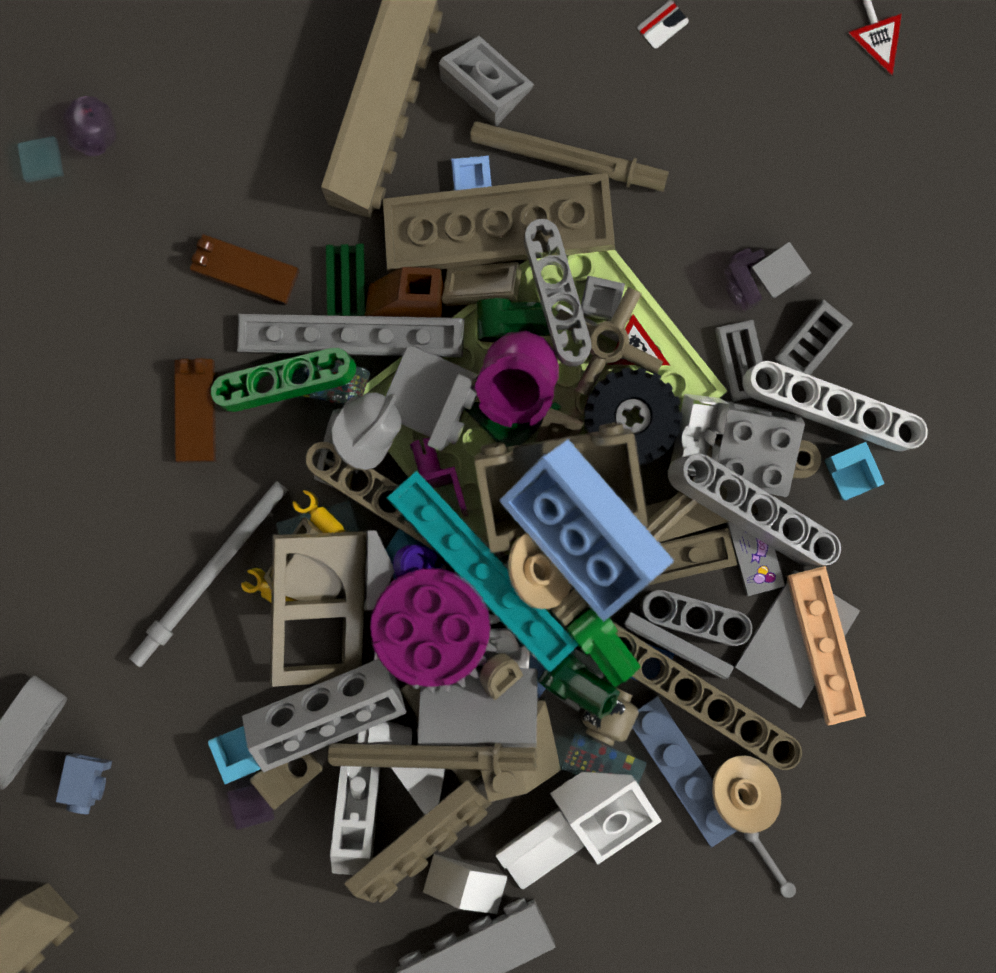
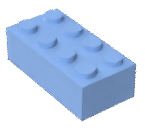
(586, 530)

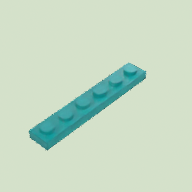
(482, 569)

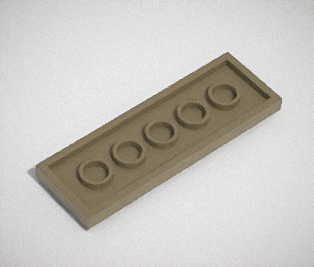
(491, 222)

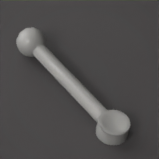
(787, 889)

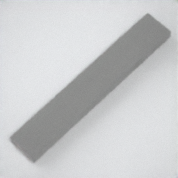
(351, 333)

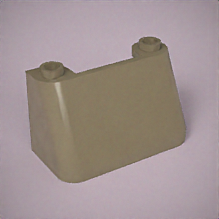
(500, 468)

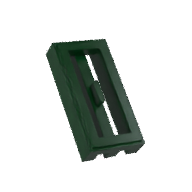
(345, 250)

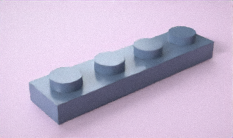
(681, 769)

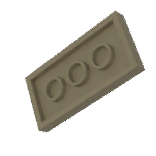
(409, 852)

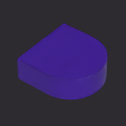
(413, 558)

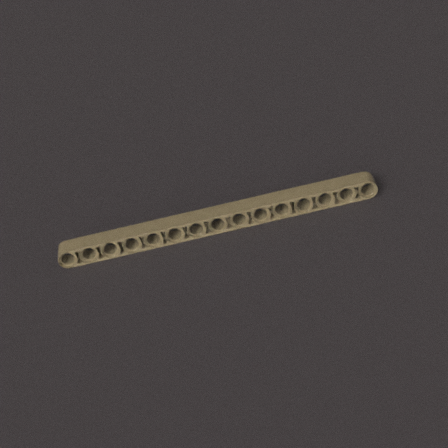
(670, 672)

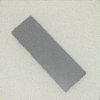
(677, 646)

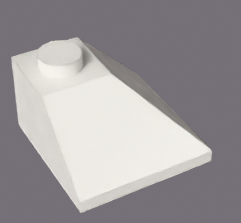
(605, 811)

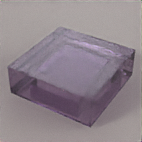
(249, 807)

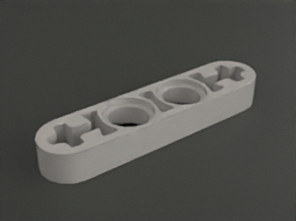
(553, 293)

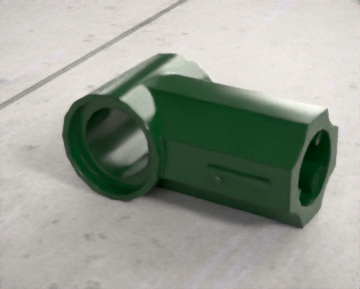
(501, 317)
(574, 682)

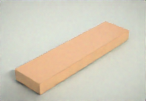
(825, 646)

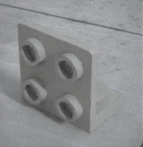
(761, 446)

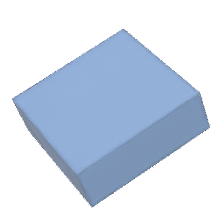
(471, 172)

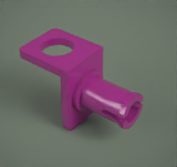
(430, 469)

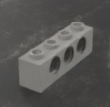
(322, 715)

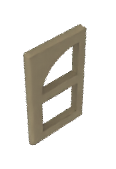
(347, 557)

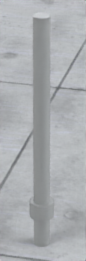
(161, 630)

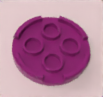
(430, 627)

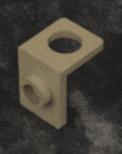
(280, 784)

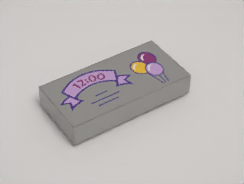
(756, 562)

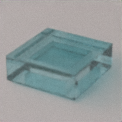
(40, 159)

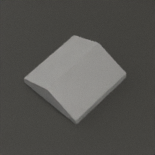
(377, 570)

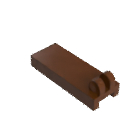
(244, 269)
(194, 411)

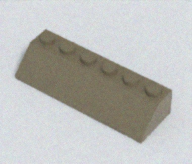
(379, 104)

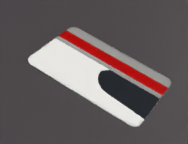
(663, 24)

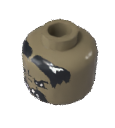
(615, 725)

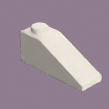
(354, 819)

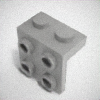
(432, 395)

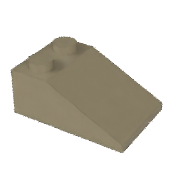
(31, 927)

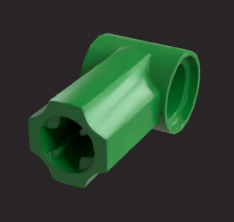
(603, 646)

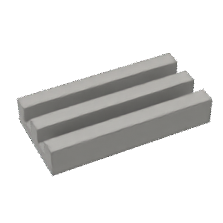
(726, 358)

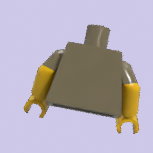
(305, 576)

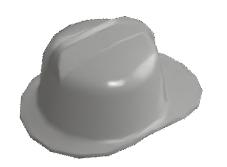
(366, 429)

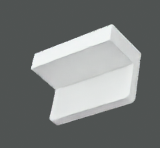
(539, 849)

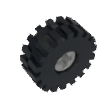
(647, 393)

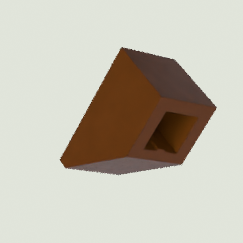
(406, 294)

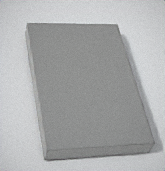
(777, 649)
(475, 720)

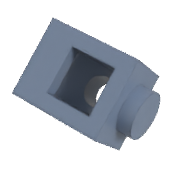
(82, 782)

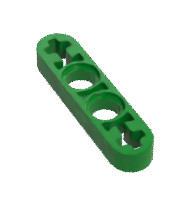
(283, 380)

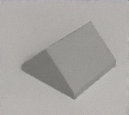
(484, 79)

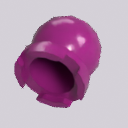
(517, 379)

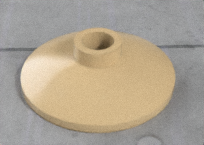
(535, 575)
(759, 793)

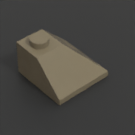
(517, 783)

